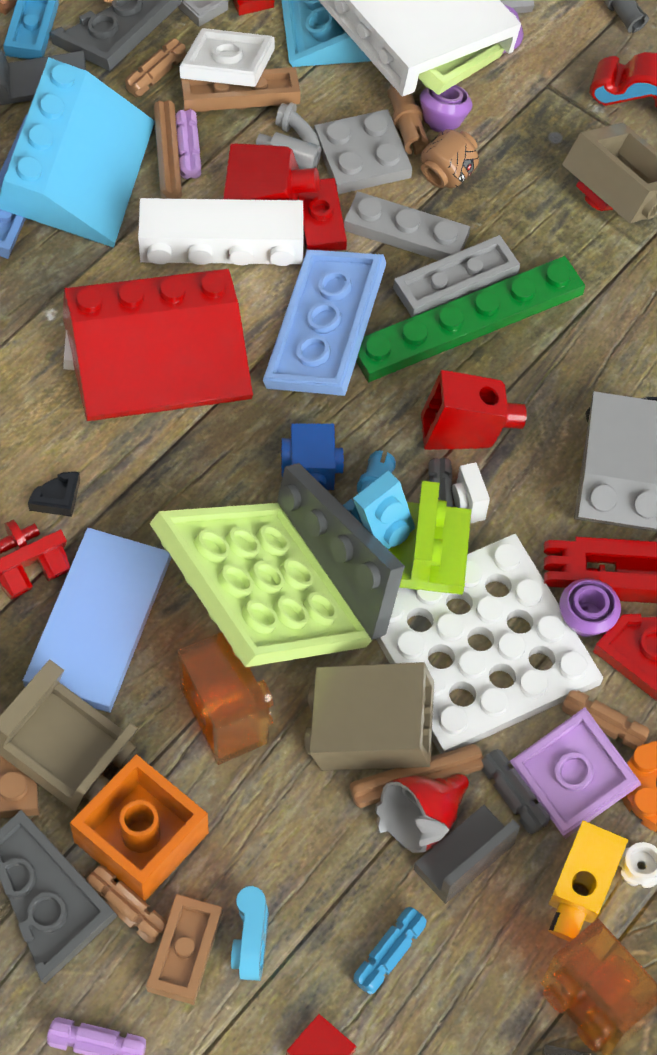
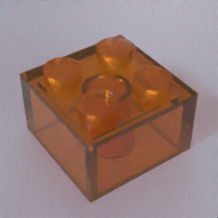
(225, 698)
(600, 989)

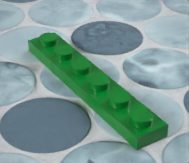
(468, 318)

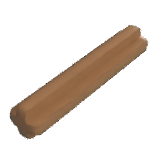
(167, 150)
(457, 761)

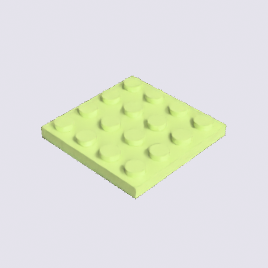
(259, 582)

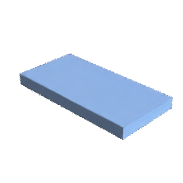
(325, 322)
(100, 615)

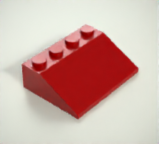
(157, 344)

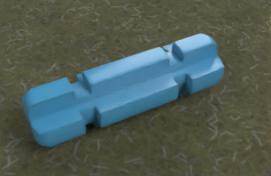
(389, 950)

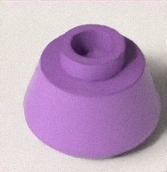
(445, 109)
(589, 607)

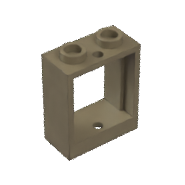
(617, 169)

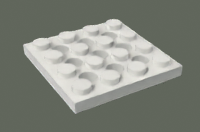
(532, 688)

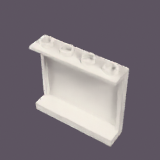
(422, 34)

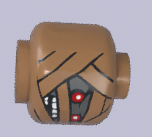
(449, 158)

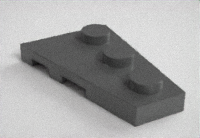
(114, 31)
(49, 897)

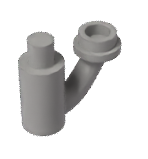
(307, 150)

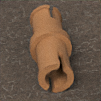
(408, 120)

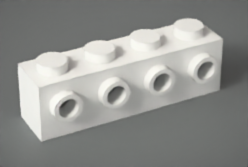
(221, 231)

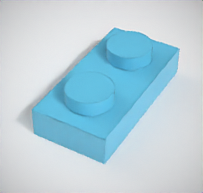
(385, 510)

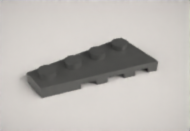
(348, 553)

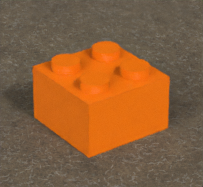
(140, 827)

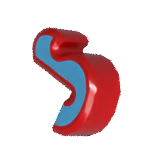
(623, 83)

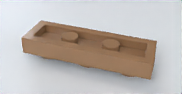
(272, 89)

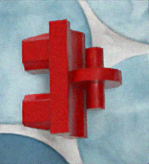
(46, 551)

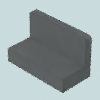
(466, 853)

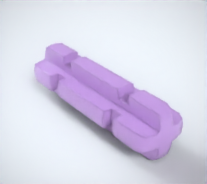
(188, 144)
(92, 1039)

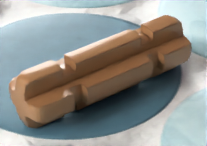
(155, 67)
(609, 720)
(127, 905)

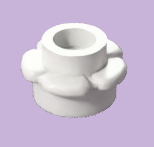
(637, 853)

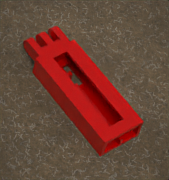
(633, 559)

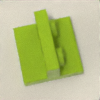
(437, 546)

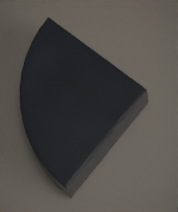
(56, 495)

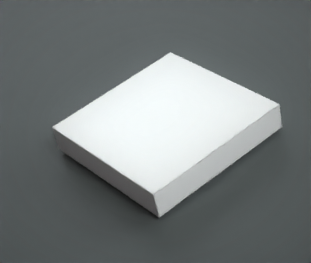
(227, 57)

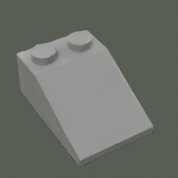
(619, 463)

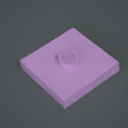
(575, 772)

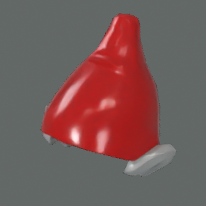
(420, 809)

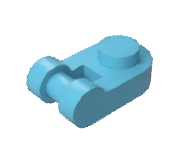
(249, 951)

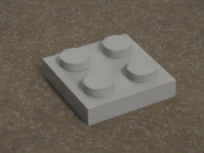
(363, 151)

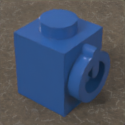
(315, 450)

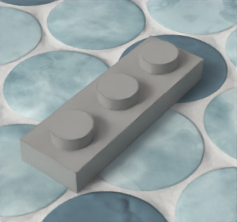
(405, 227)
(456, 276)

